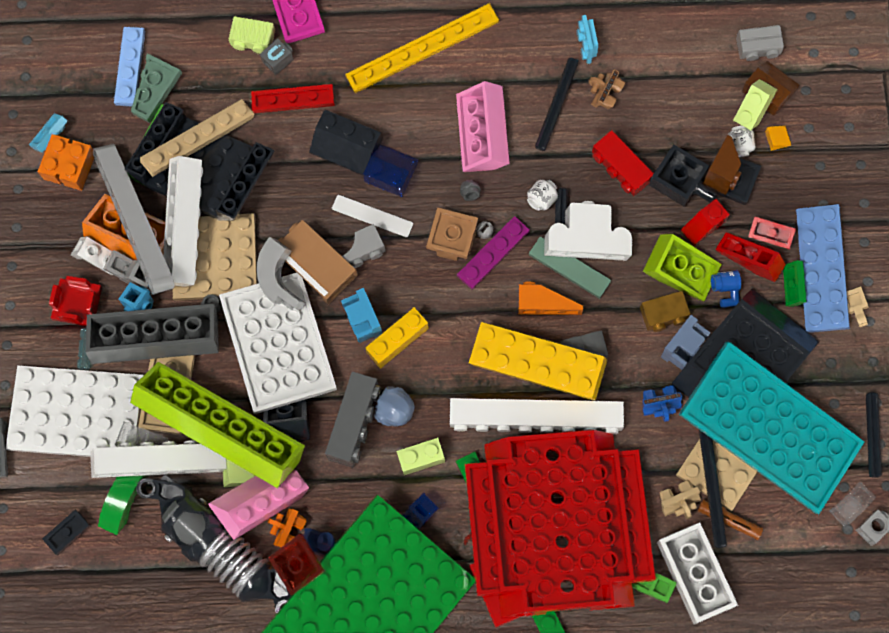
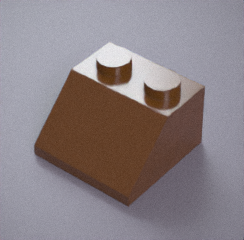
(777, 79)
(724, 169)

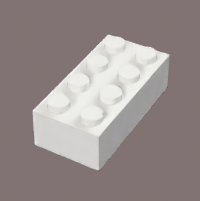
(697, 573)

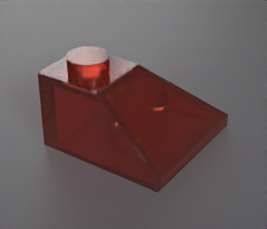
(296, 564)

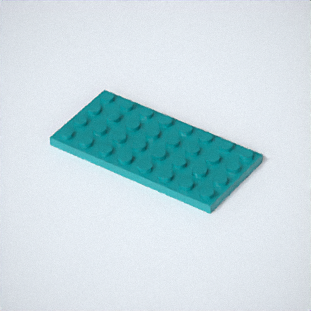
(771, 427)

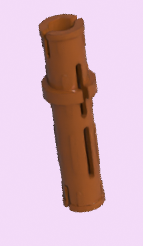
(753, 531)

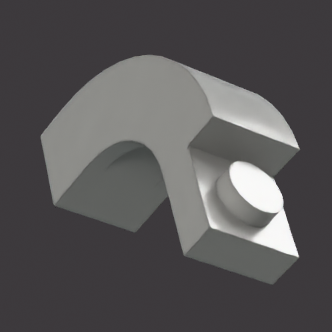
(269, 274)

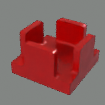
(74, 300)

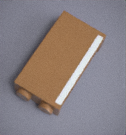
(317, 262)

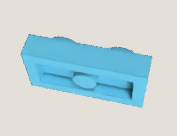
(54, 126)

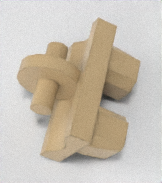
(680, 503)

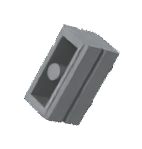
(760, 42)

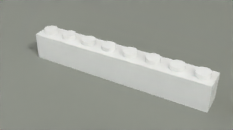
(536, 414)

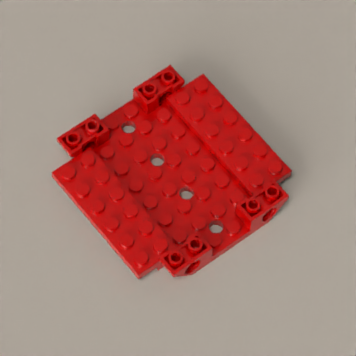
(518, 523)

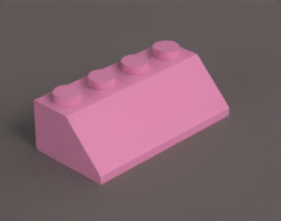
(482, 127)
(256, 502)

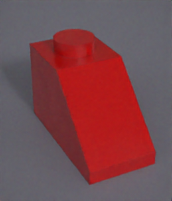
(705, 222)

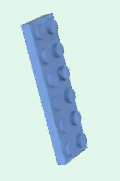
(823, 268)

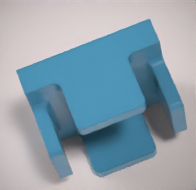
(361, 316)

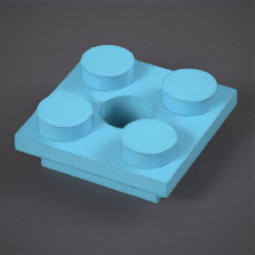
(587, 34)

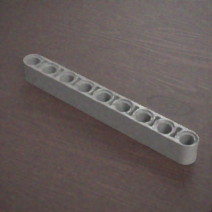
(133, 219)

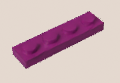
(493, 253)

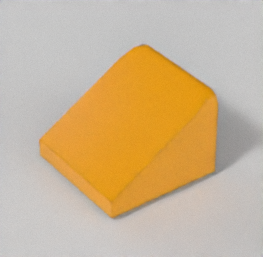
(777, 137)

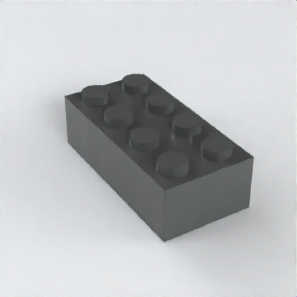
(352, 420)

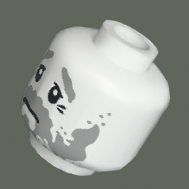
(743, 140)
(542, 195)

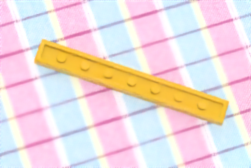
(422, 48)

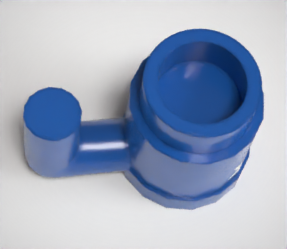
(727, 282)

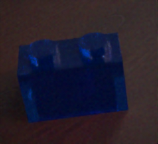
(390, 170)

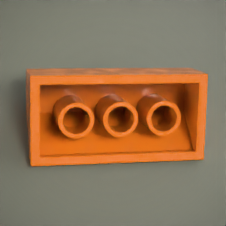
(106, 228)

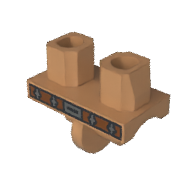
(610, 82)

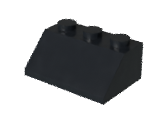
(344, 142)

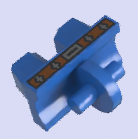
(661, 405)

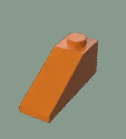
(543, 301)

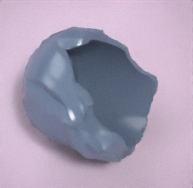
(394, 407)

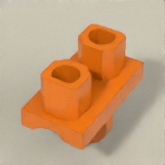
(291, 519)

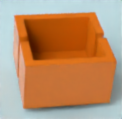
(68, 160)

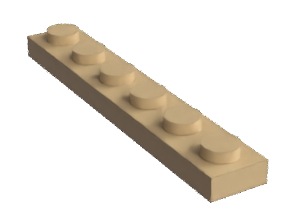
(197, 137)

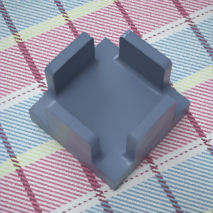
(685, 343)

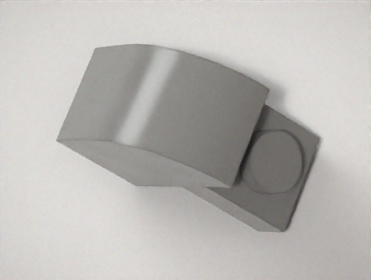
(125, 269)

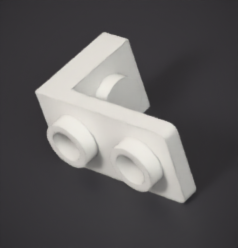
(91, 252)

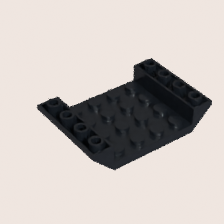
(227, 165)
(758, 332)

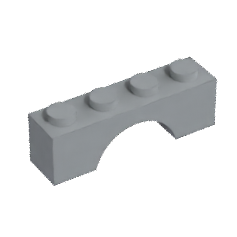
(365, 246)

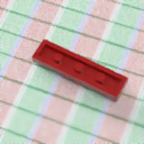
(292, 98)

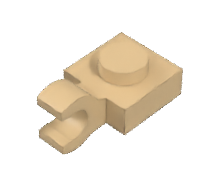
(856, 304)

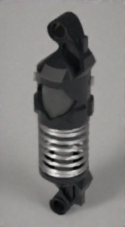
(207, 542)

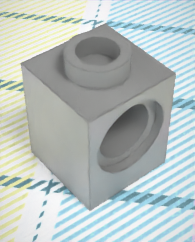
(867, 531)

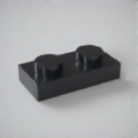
(66, 532)

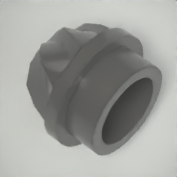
(470, 190)

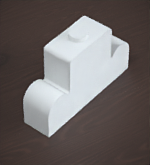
(588, 234)

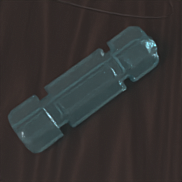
(83, 363)

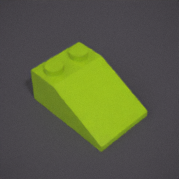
(681, 266)

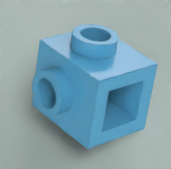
(136, 298)

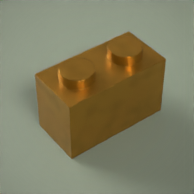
(665, 311)

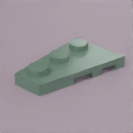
(155, 85)

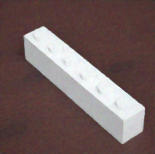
(182, 219)
(154, 460)

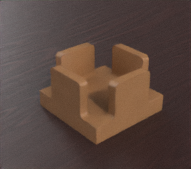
(452, 234)

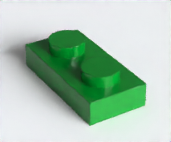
(794, 284)

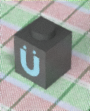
(277, 56)

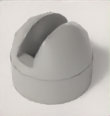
(487, 233)

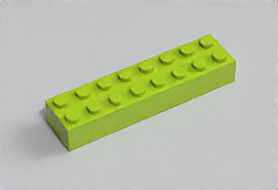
(217, 424)

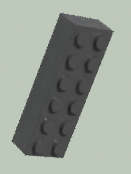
(152, 333)

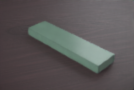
(572, 270)

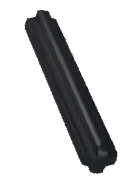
(873, 435)

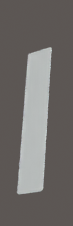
(372, 216)

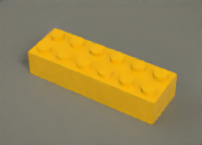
(538, 361)

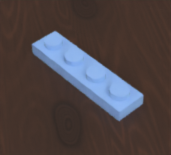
(129, 65)

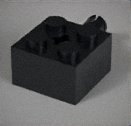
(681, 188)

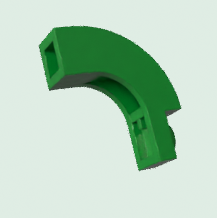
(118, 503)

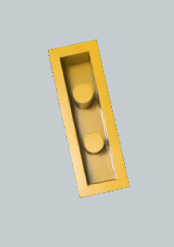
(397, 337)

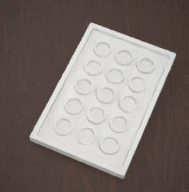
(277, 346)
(69, 410)

